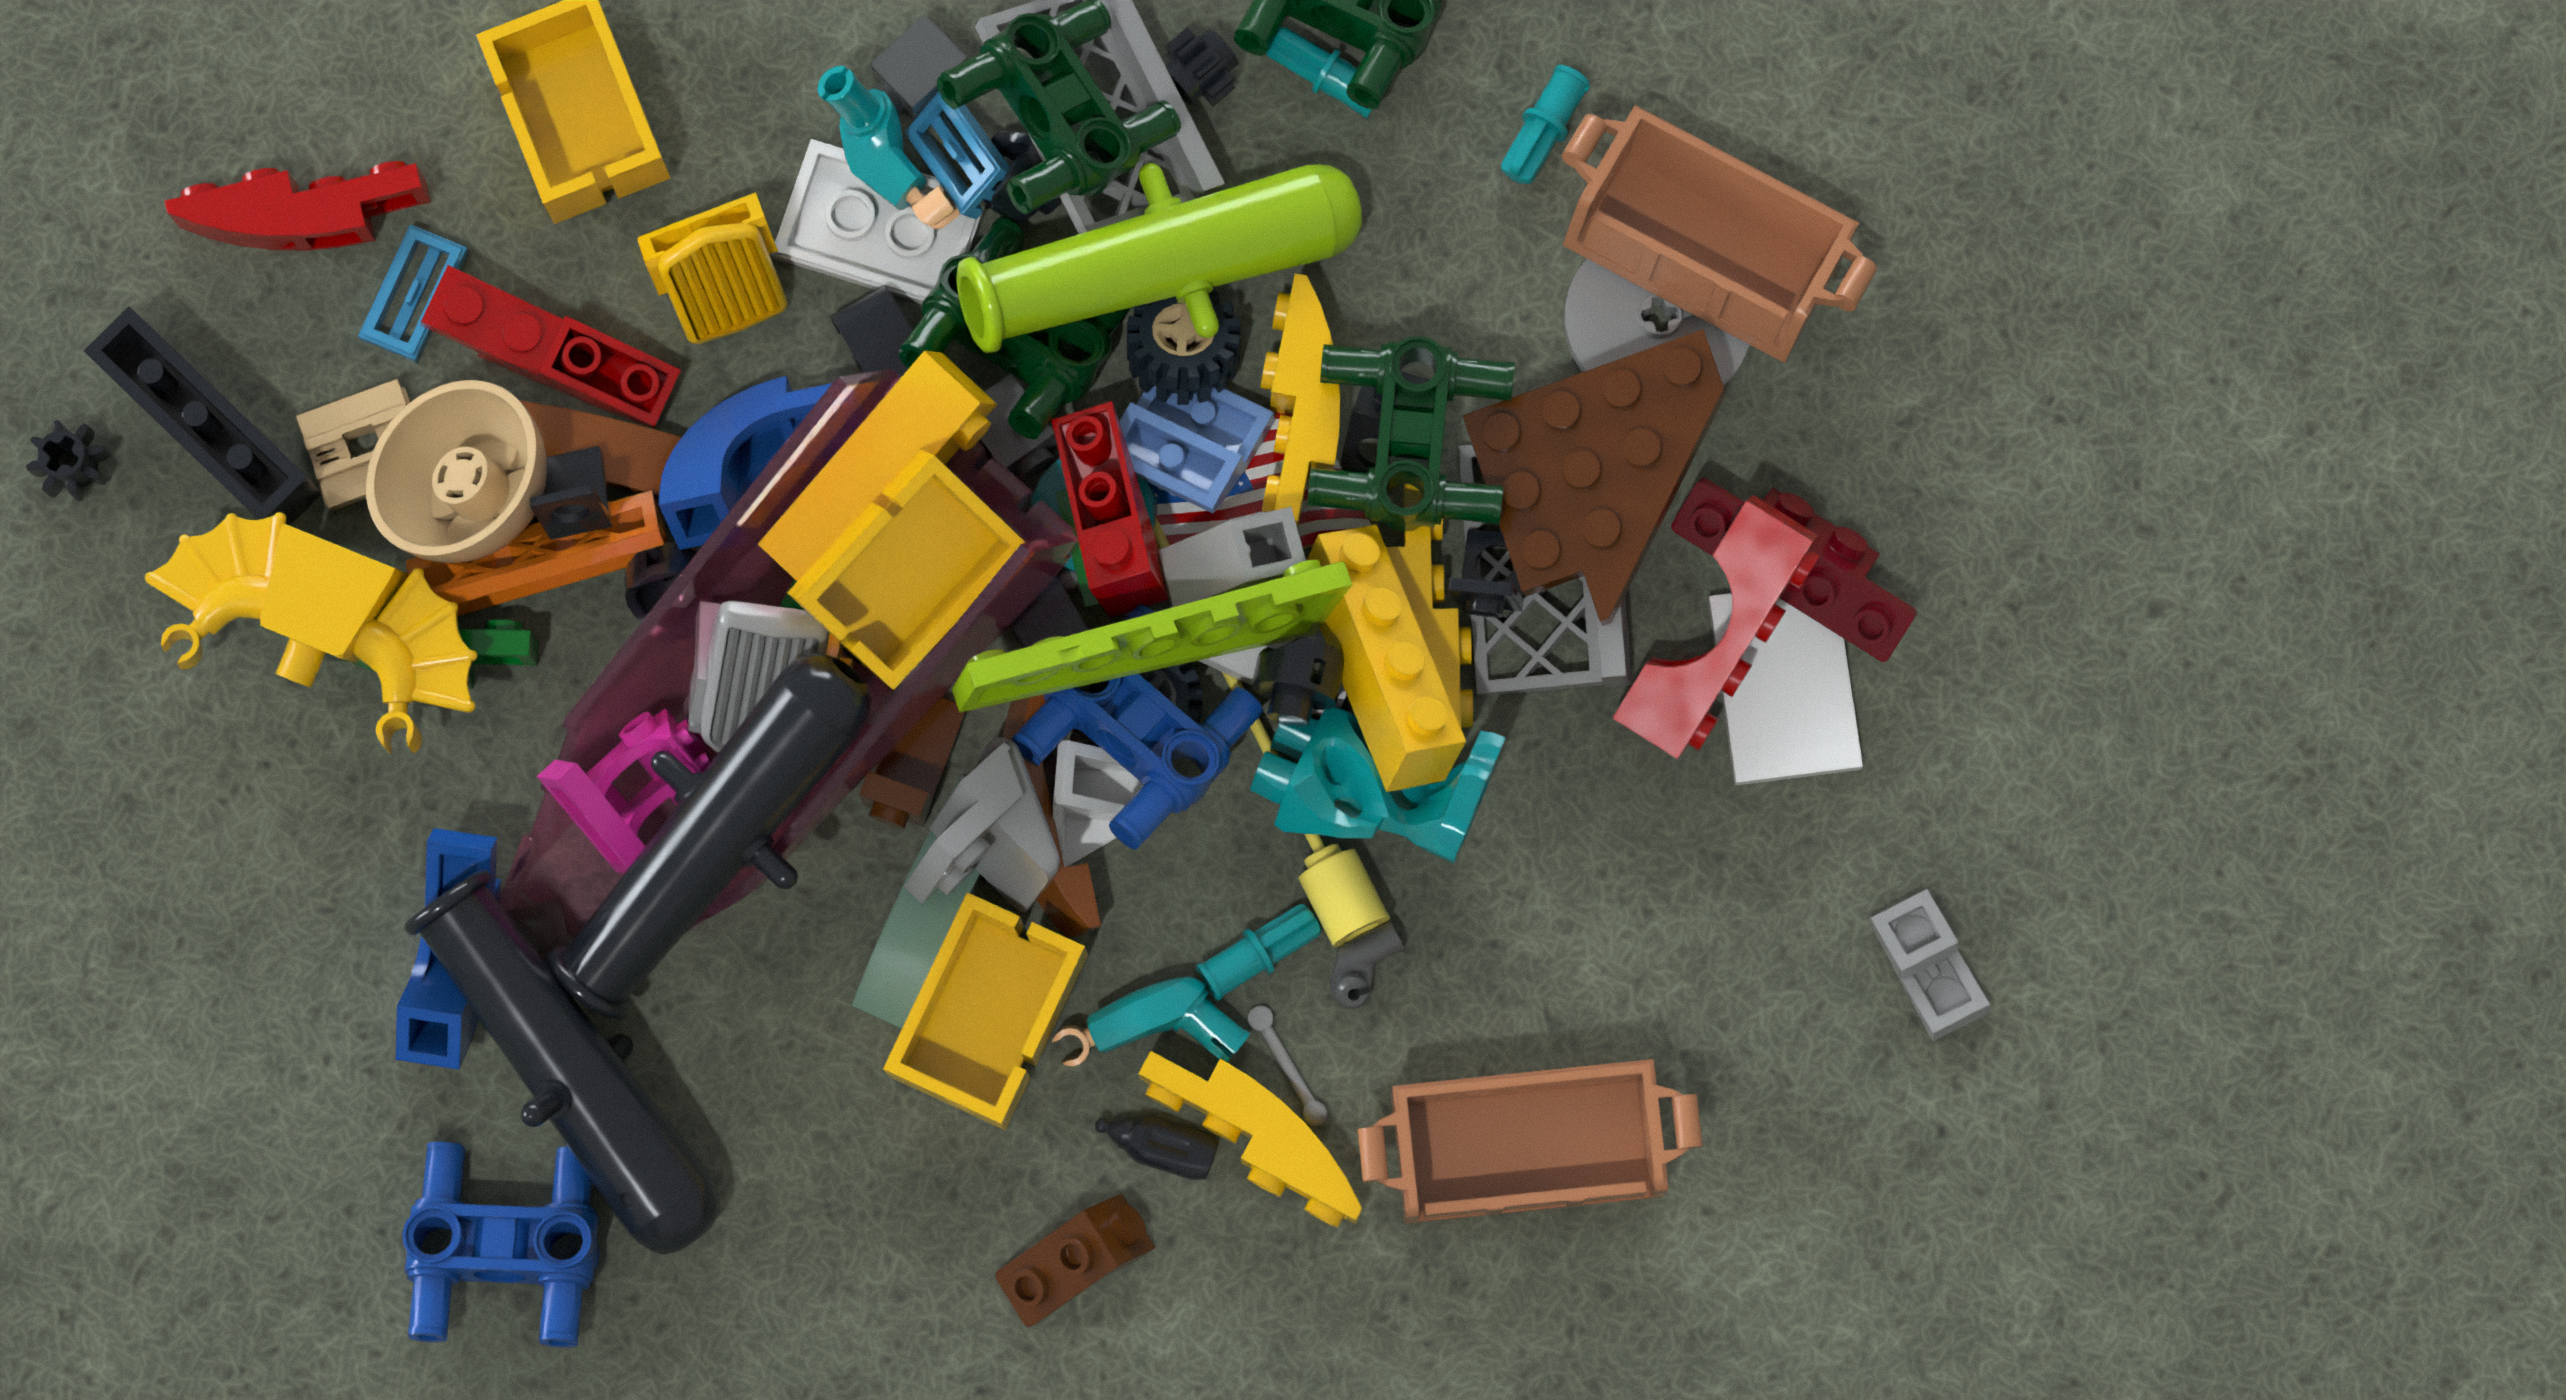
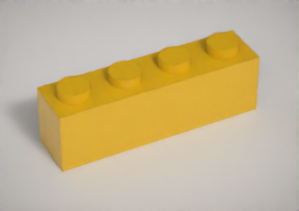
(926, 410)
(1388, 665)

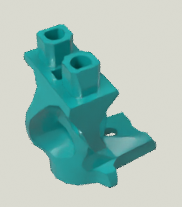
(1341, 780)

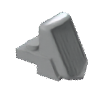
(739, 658)
(994, 827)

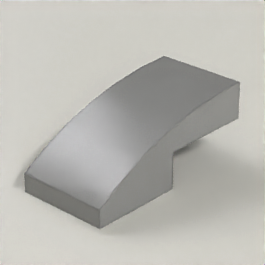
(1930, 965)

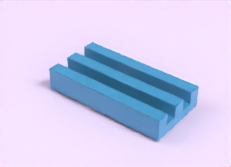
(983, 180)
(393, 342)

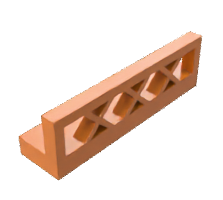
(540, 564)

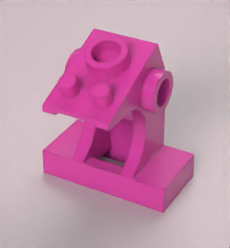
(597, 804)

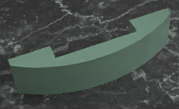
(909, 946)

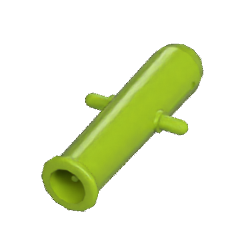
(1164, 254)

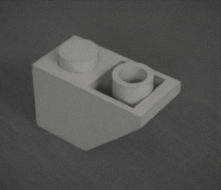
(1231, 556)

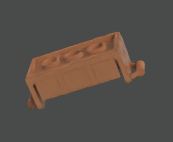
(1710, 231)
(1529, 1141)

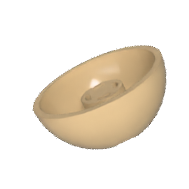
(456, 473)

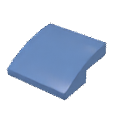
(1194, 447)

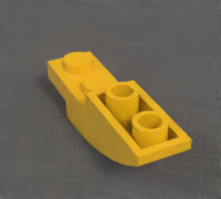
(1296, 390)
(1440, 628)
(1281, 1145)

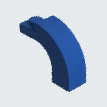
(726, 454)
(432, 1014)

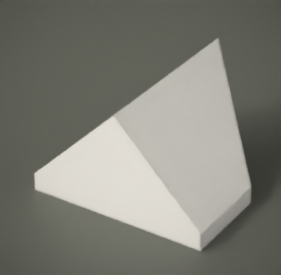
(1087, 797)

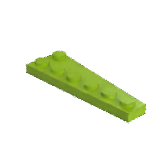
(1171, 637)

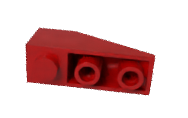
(1109, 511)

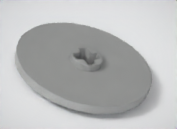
(1607, 322)

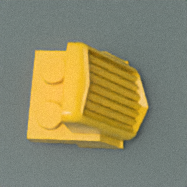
(717, 269)

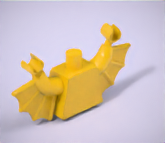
(324, 604)

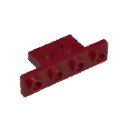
(1836, 588)

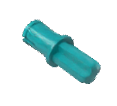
(1324, 70)
(1544, 124)
(1259, 951)

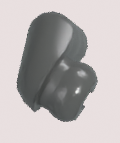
(1356, 964)

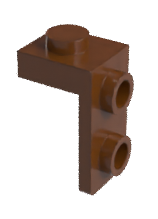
(911, 772)
(1074, 1258)

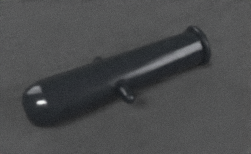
(716, 829)
(571, 1070)

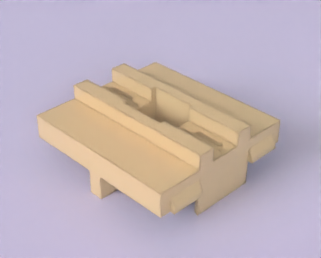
(332, 426)

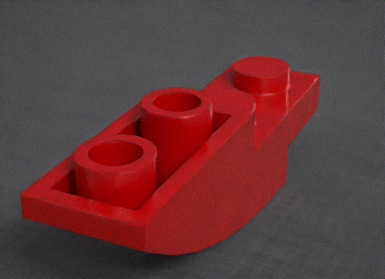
(274, 215)
(550, 348)

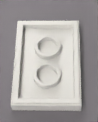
(858, 236)
(1793, 705)

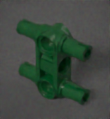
(1356, 22)
(1058, 104)
(1032, 357)
(1411, 434)

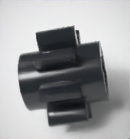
(1201, 66)
(65, 476)

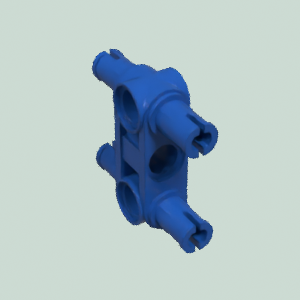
(1143, 736)
(499, 1246)

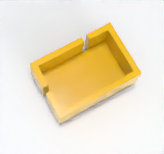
(577, 107)
(906, 569)
(985, 1011)

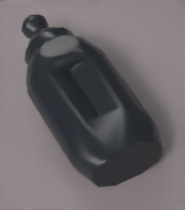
(1162, 1144)

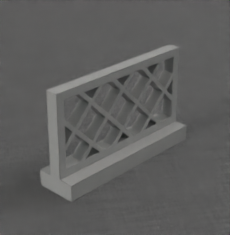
(1141, 82)
(1606, 644)

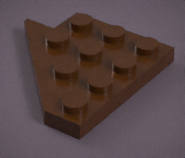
(1596, 464)

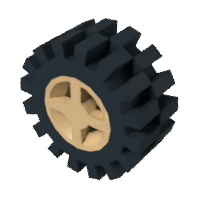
(1160, 355)

